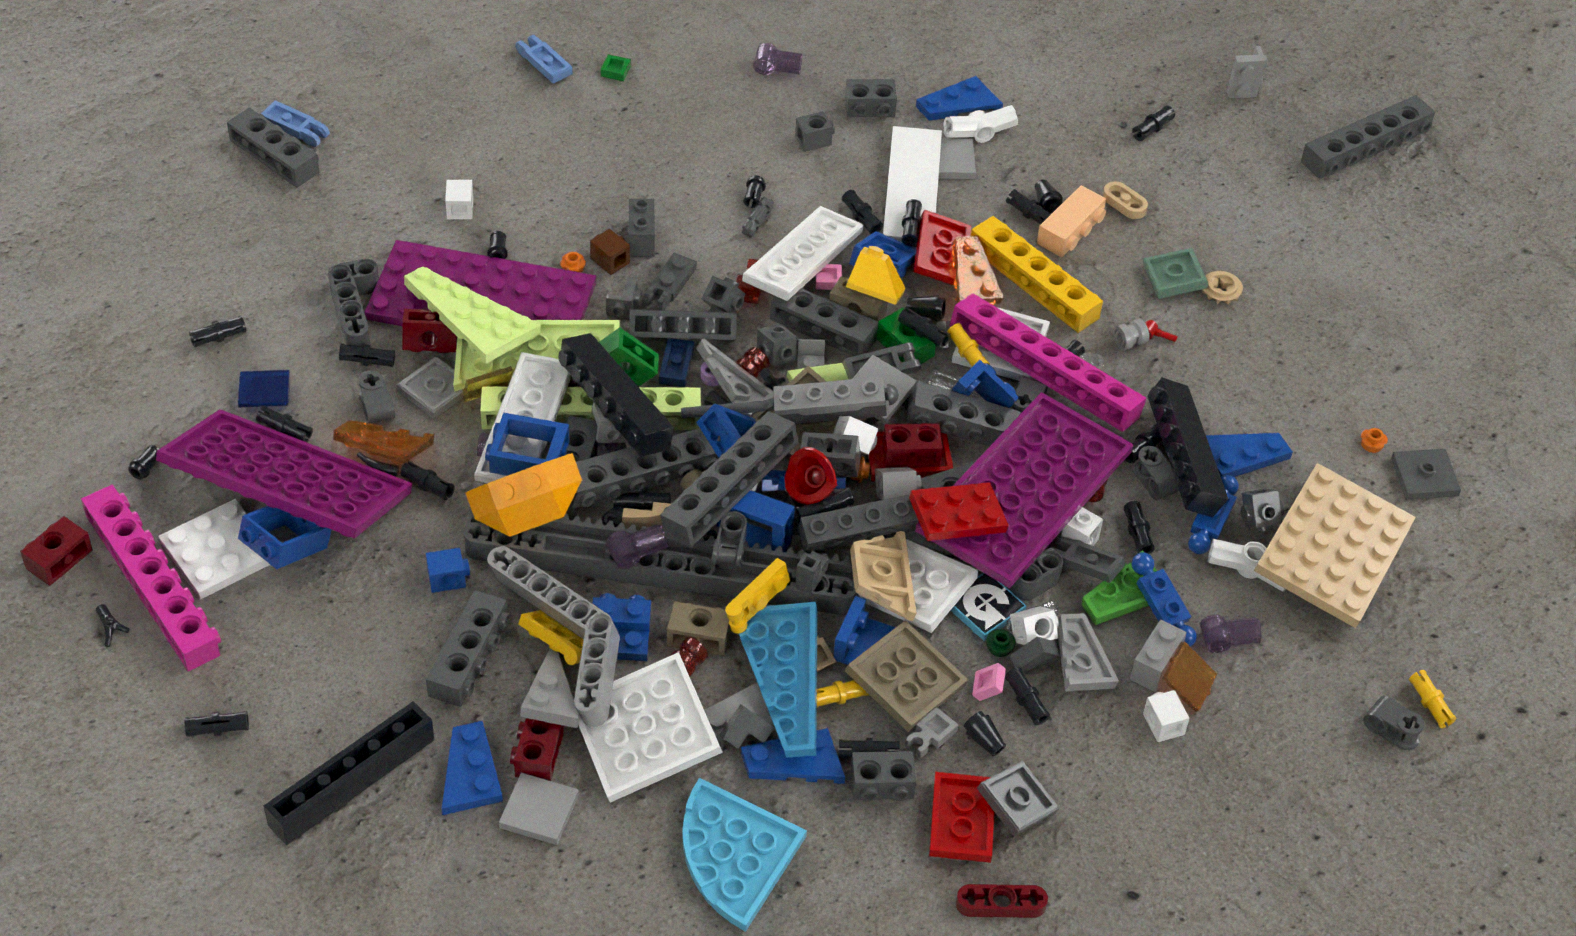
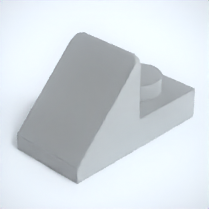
(810, 352)

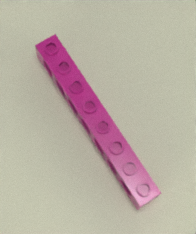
(1049, 362)
(151, 577)

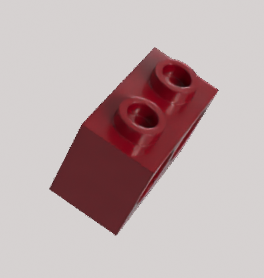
(912, 445)
(540, 746)

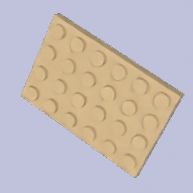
(1335, 545)

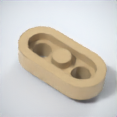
(1125, 200)

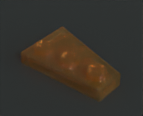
(974, 271)
(393, 445)

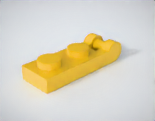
(757, 595)
(554, 634)

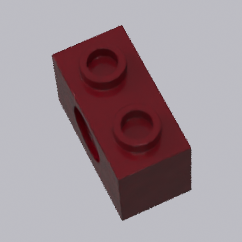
(414, 336)
(56, 550)

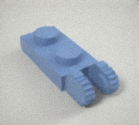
(544, 59)
(296, 123)

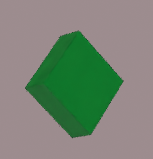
(615, 67)

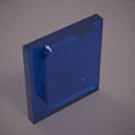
(264, 388)

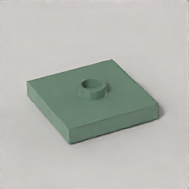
(1175, 273)

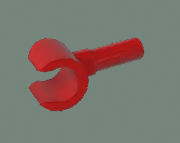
(1153, 330)

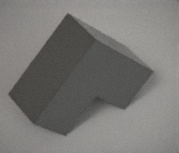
(810, 571)
(1036, 652)
(745, 722)

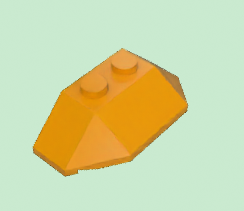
(527, 496)

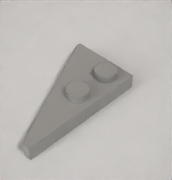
(733, 379)
(550, 695)

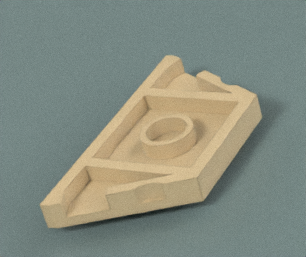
(884, 573)

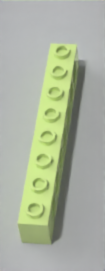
(577, 404)

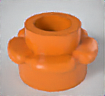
(573, 262)
(1373, 440)
(863, 470)

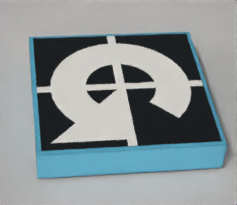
(986, 606)

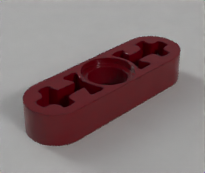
(978, 891)

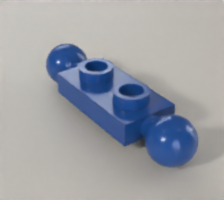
(1209, 528)
(1162, 595)

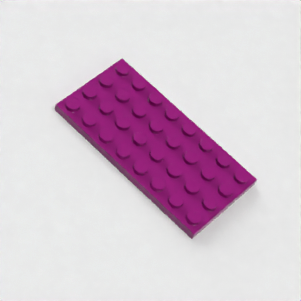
(522, 287)
(285, 473)
(1041, 477)

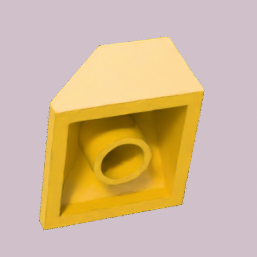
(876, 276)

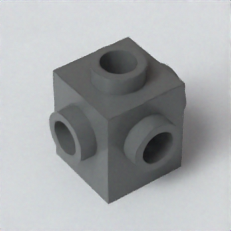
(723, 295)
(777, 344)
(1262, 509)

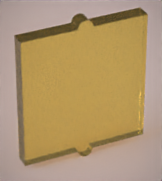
(474, 386)

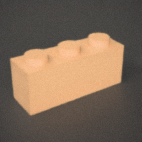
(1071, 221)

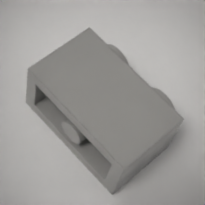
(896, 482)
(1155, 654)

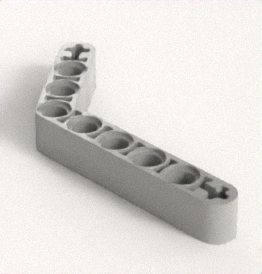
(576, 614)

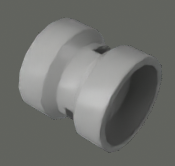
(1129, 335)

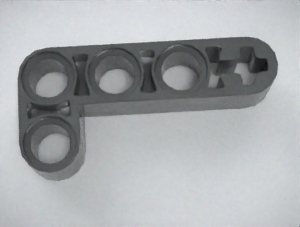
(346, 285)
(1040, 576)

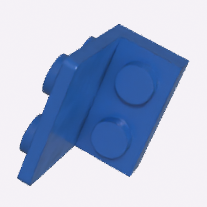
(987, 384)
(858, 633)

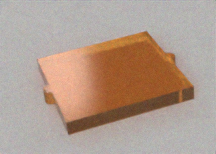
(1190, 676)

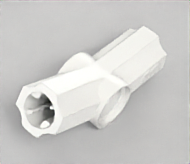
(979, 124)
(1239, 557)

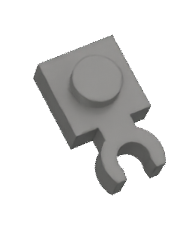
(932, 729)

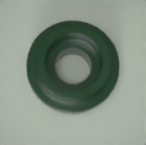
(997, 648)

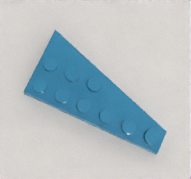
(784, 662)

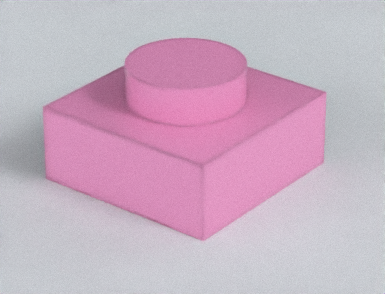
(828, 277)
(989, 682)

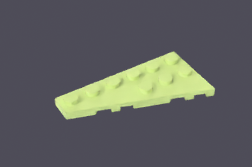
(470, 316)
(547, 344)

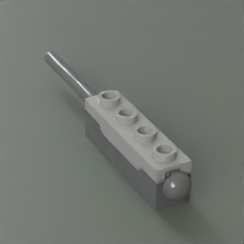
(818, 401)

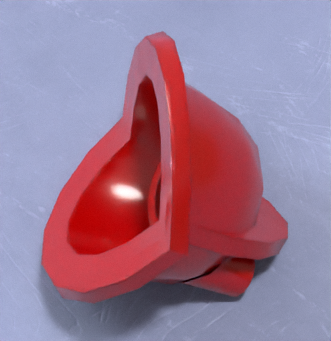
(809, 476)

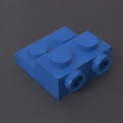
(900, 254)
(632, 622)

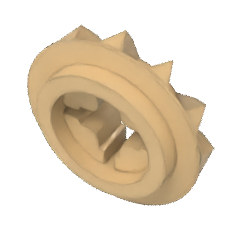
(1226, 281)

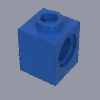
(447, 570)

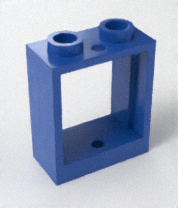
(726, 424)
(509, 463)
(768, 512)
(255, 534)

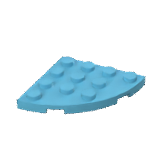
(735, 851)

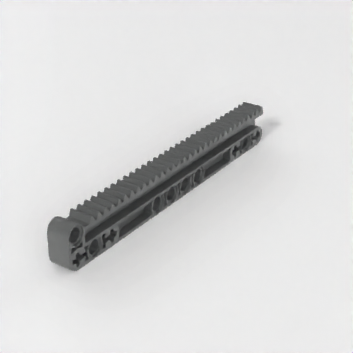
(581, 550)

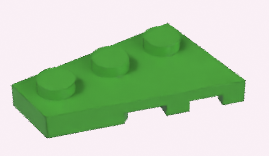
(1115, 598)

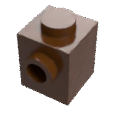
(610, 251)

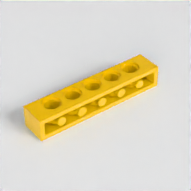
(1038, 275)

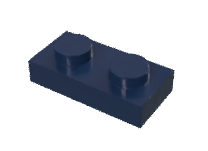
(676, 362)

